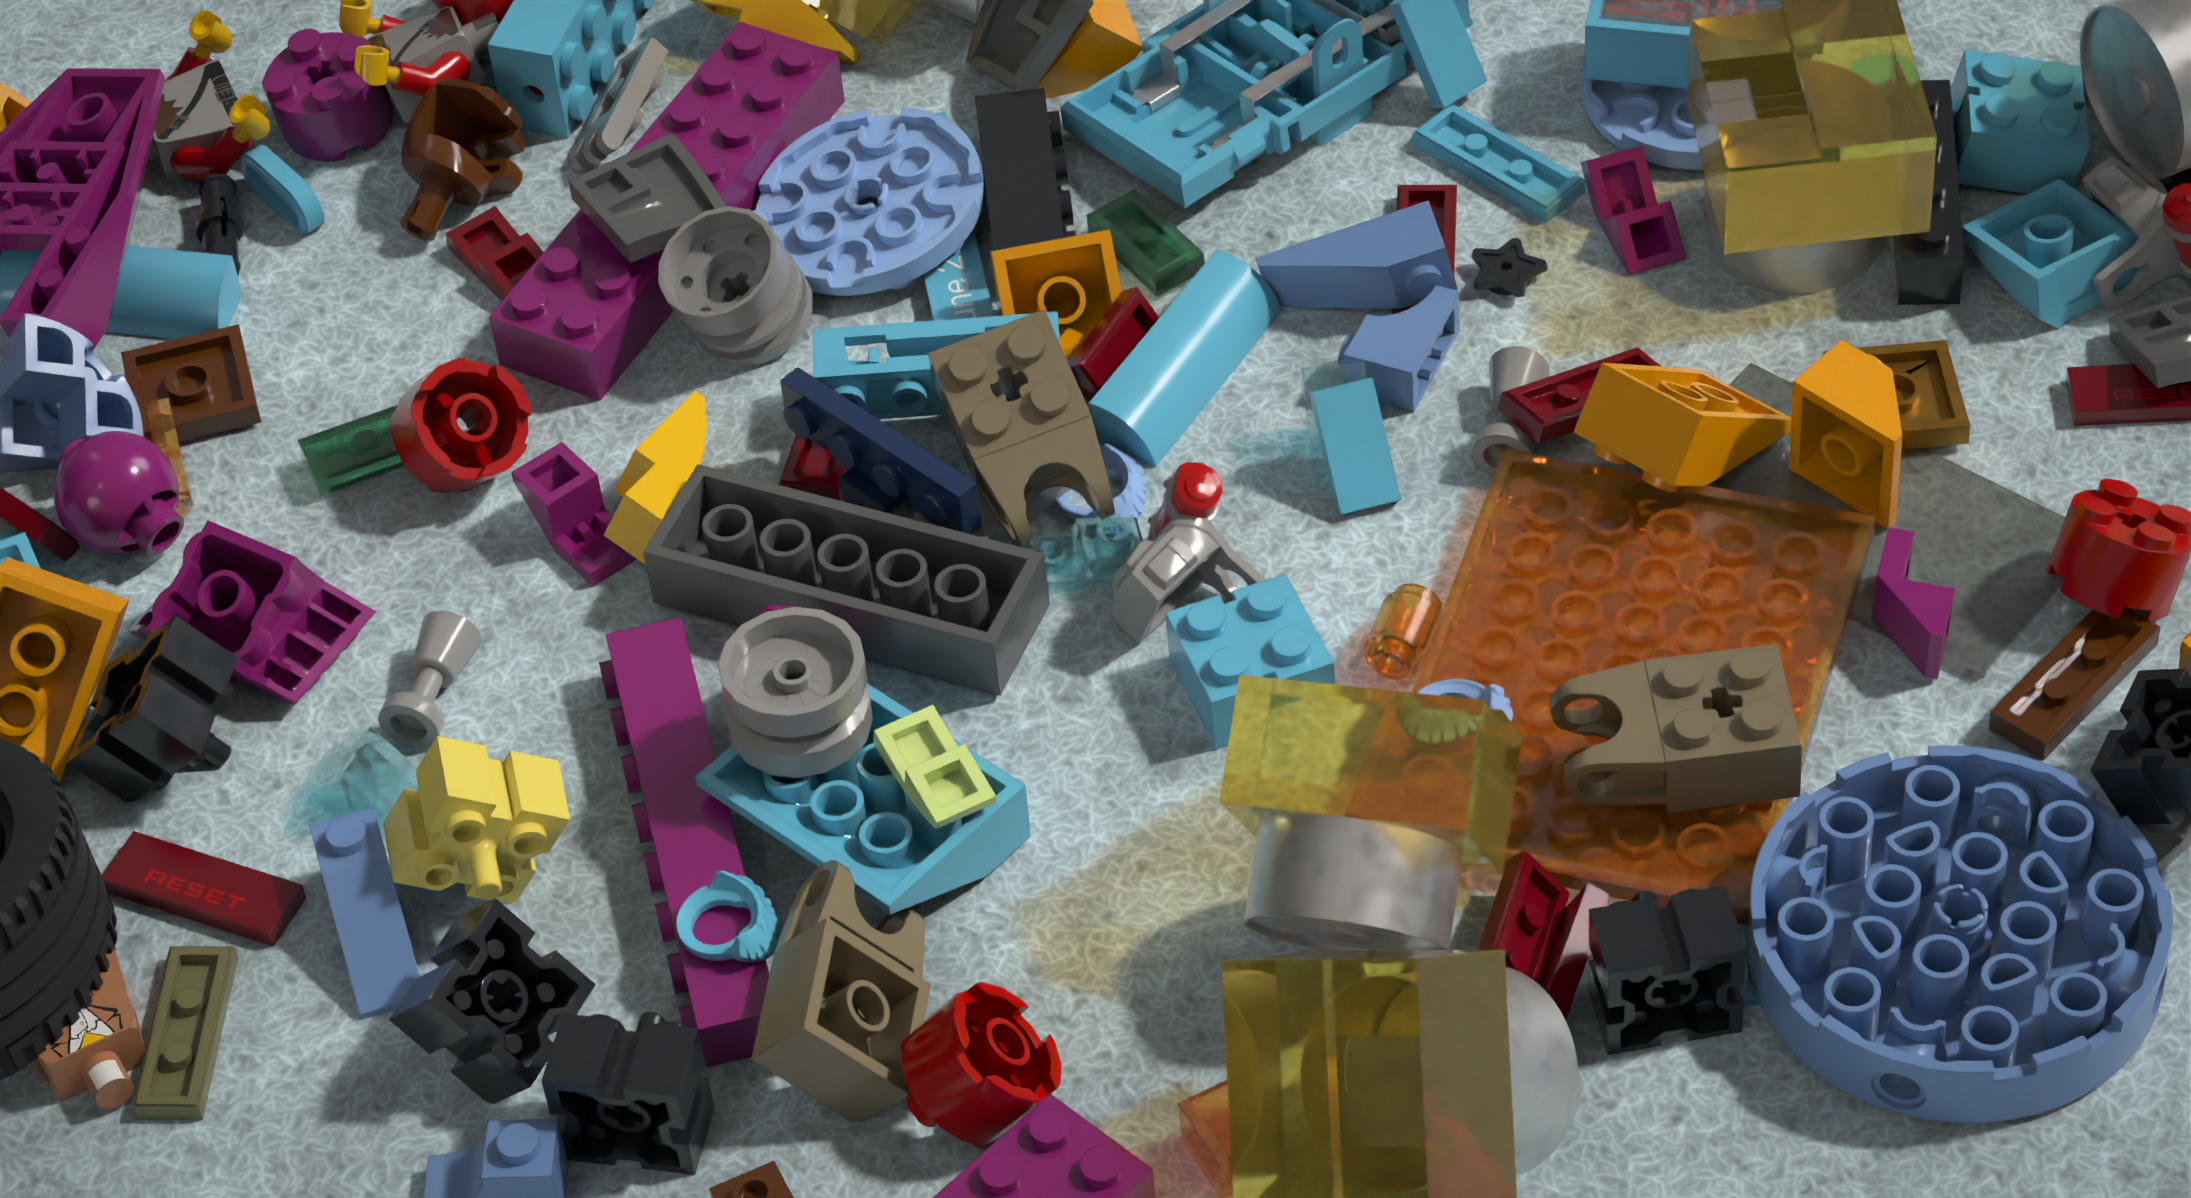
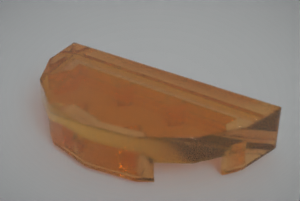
(167, 438)

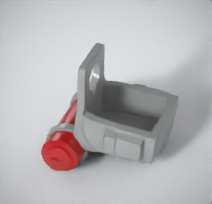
(2156, 219)
(1178, 555)

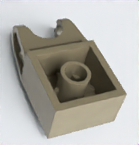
(1026, 442)
(1685, 731)
(842, 998)

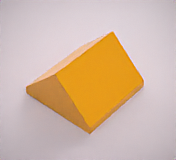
(1060, 275)

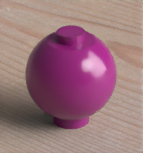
(118, 494)

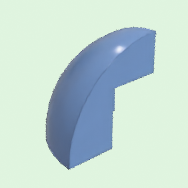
(56, 394)

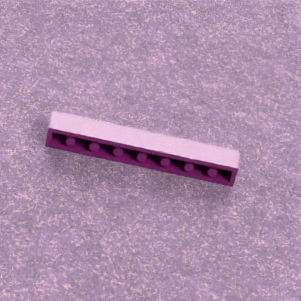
(688, 826)

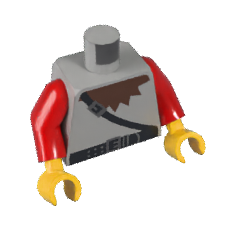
(416, 52)
(199, 118)

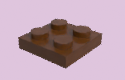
(203, 378)

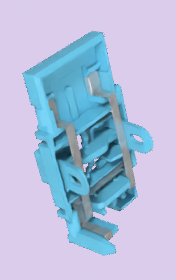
(1200, 110)

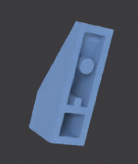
(1363, 266)
(365, 910)

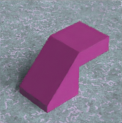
(1628, 211)
(571, 512)
(1911, 611)

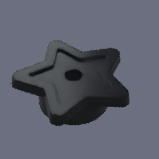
(1506, 281)

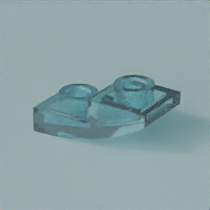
(1088, 555)

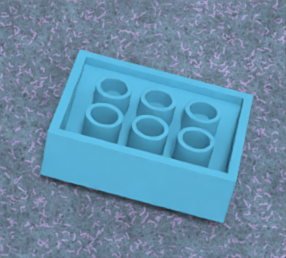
(870, 822)

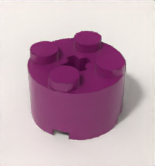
(322, 99)

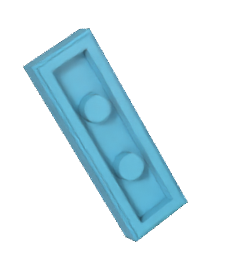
(1499, 162)

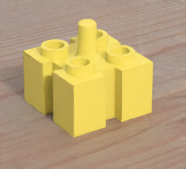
(476, 820)

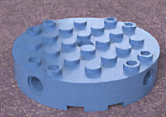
(1959, 934)

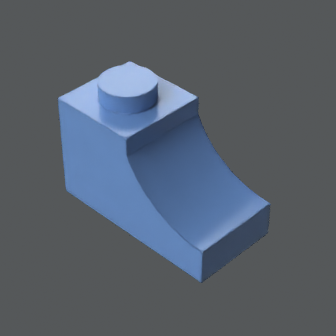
(1405, 347)
(509, 1162)

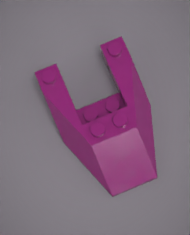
(74, 189)

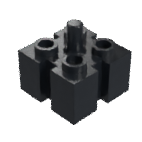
(156, 712)
(2149, 762)
(1666, 969)
(492, 1002)
(639, 1090)

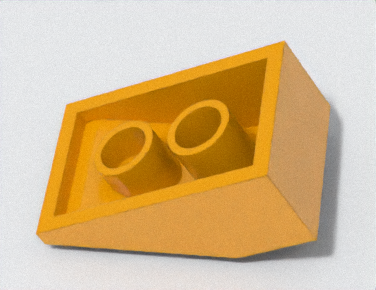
(1675, 423)
(51, 657)

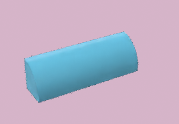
(157, 291)
(1184, 359)

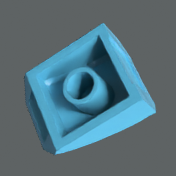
(2050, 250)

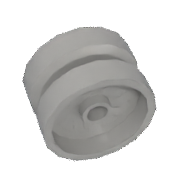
(796, 692)

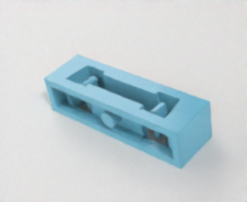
(904, 382)

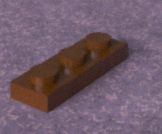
(2073, 680)

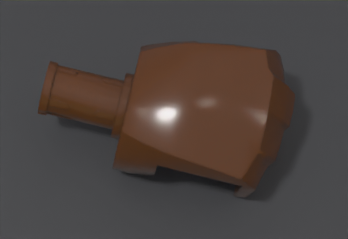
(453, 151)

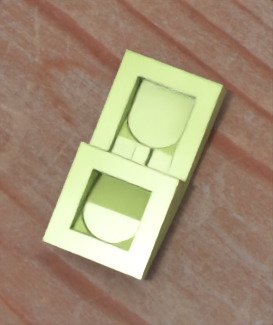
(932, 768)

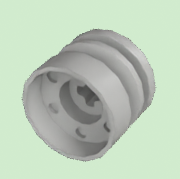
(735, 286)

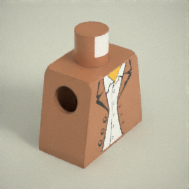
(98, 1046)

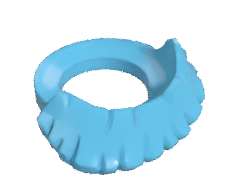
(754, 942)

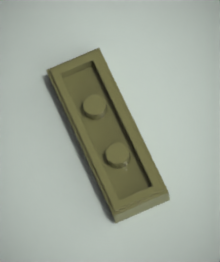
(185, 1033)

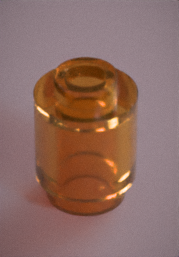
(1403, 631)

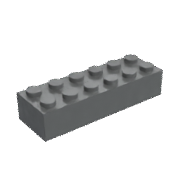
(905, 586)

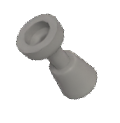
(1507, 370)
(441, 654)

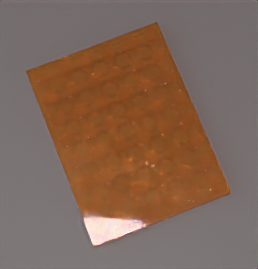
(1605, 571)

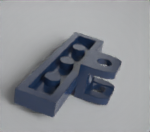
(881, 461)

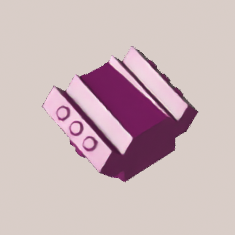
(261, 609)

